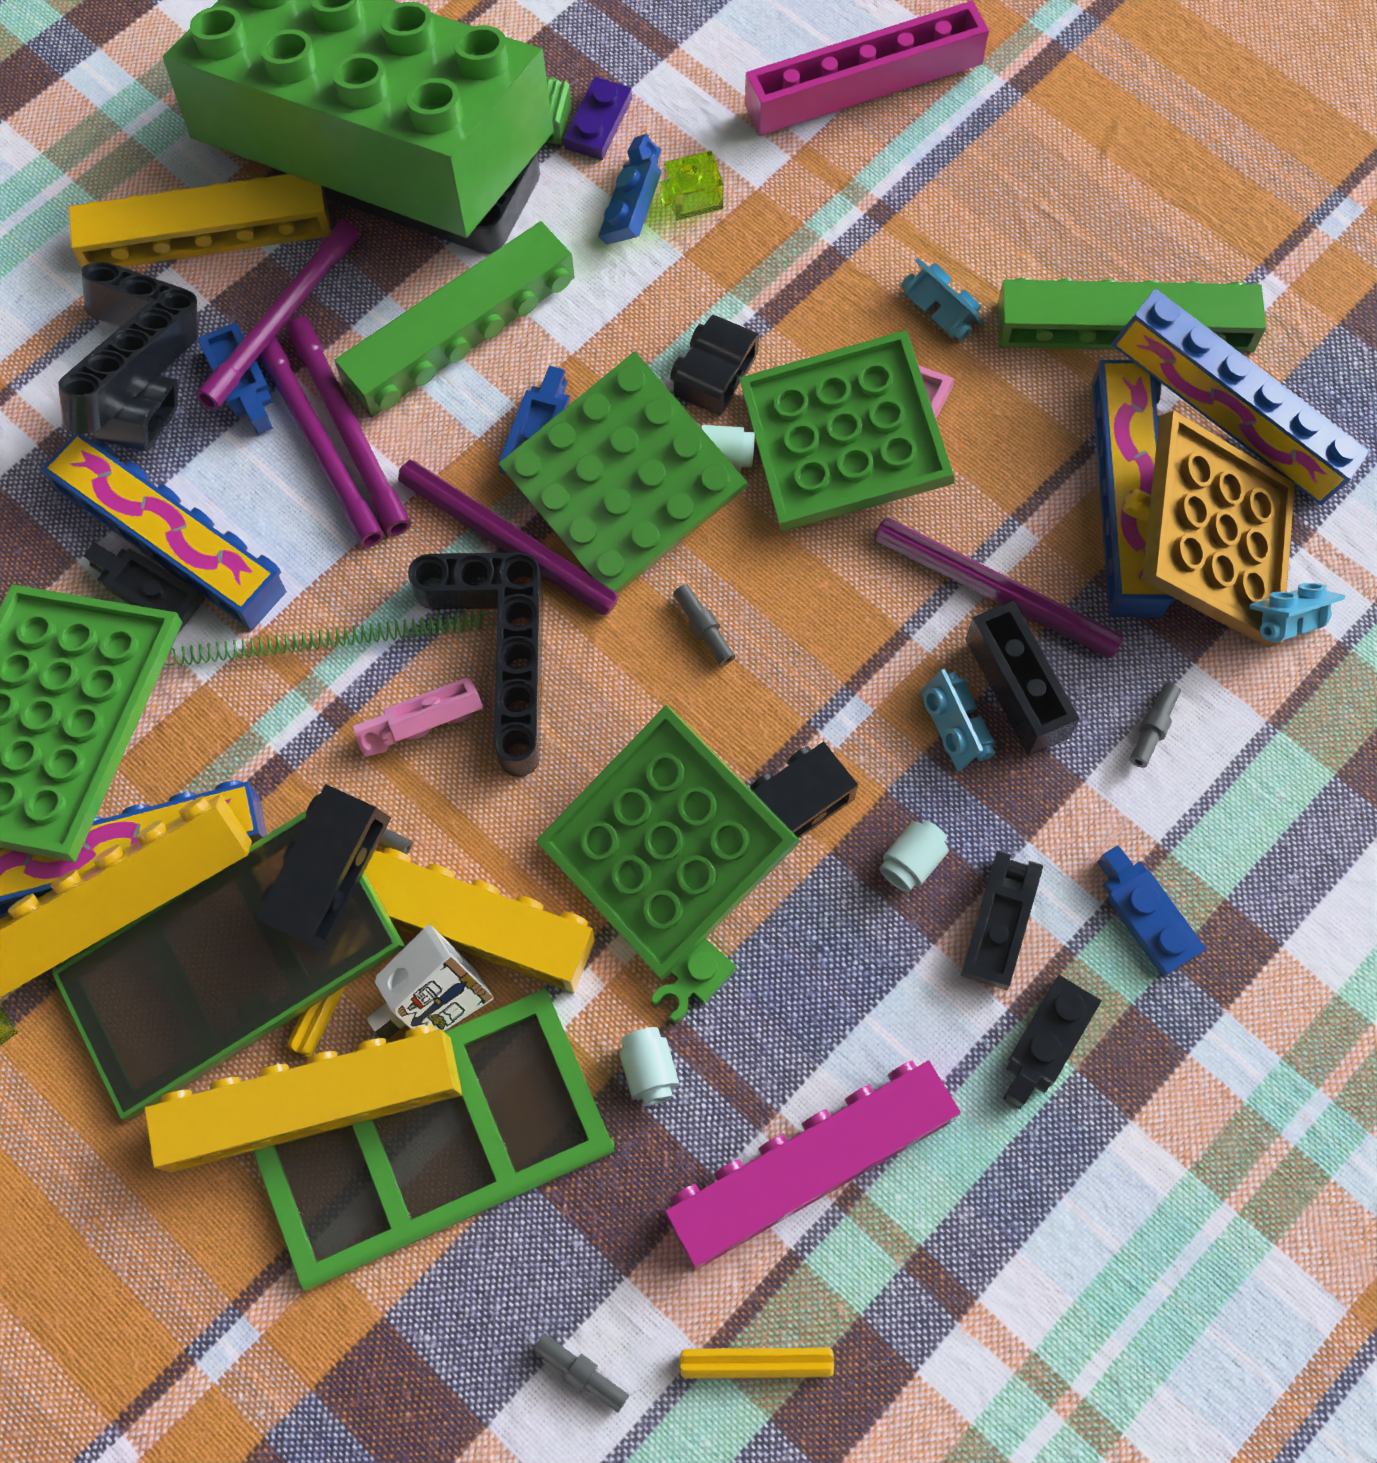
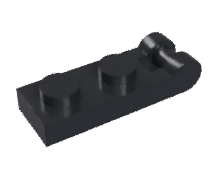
(1001, 922)

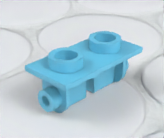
(932, 287)
(1296, 611)
(948, 703)

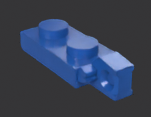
(632, 192)
(252, 391)
(537, 409)
(1148, 913)

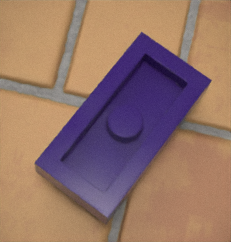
(598, 118)

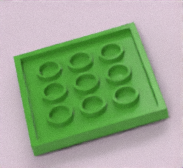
(846, 431)
(623, 474)
(667, 841)

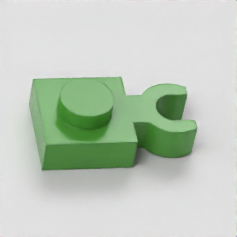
(696, 976)

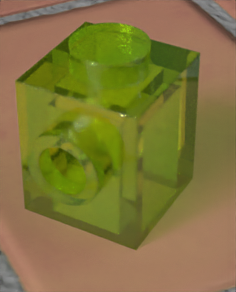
(692, 185)

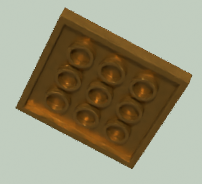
(1216, 526)

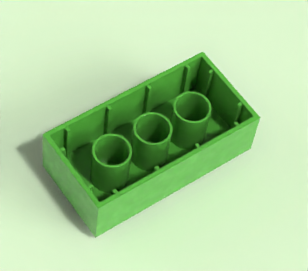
(367, 100)

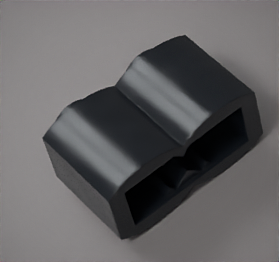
(714, 364)
(143, 417)

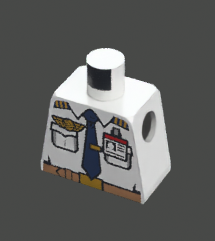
(427, 987)

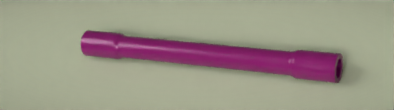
(228, 375)
(383, 496)
(355, 508)

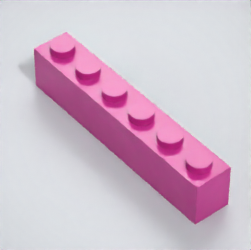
(865, 67)
(812, 1163)

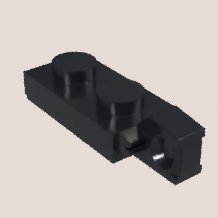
(143, 582)
(1049, 1039)

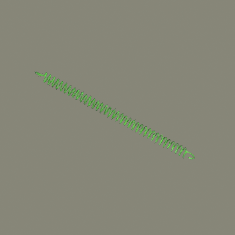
(422, 626)

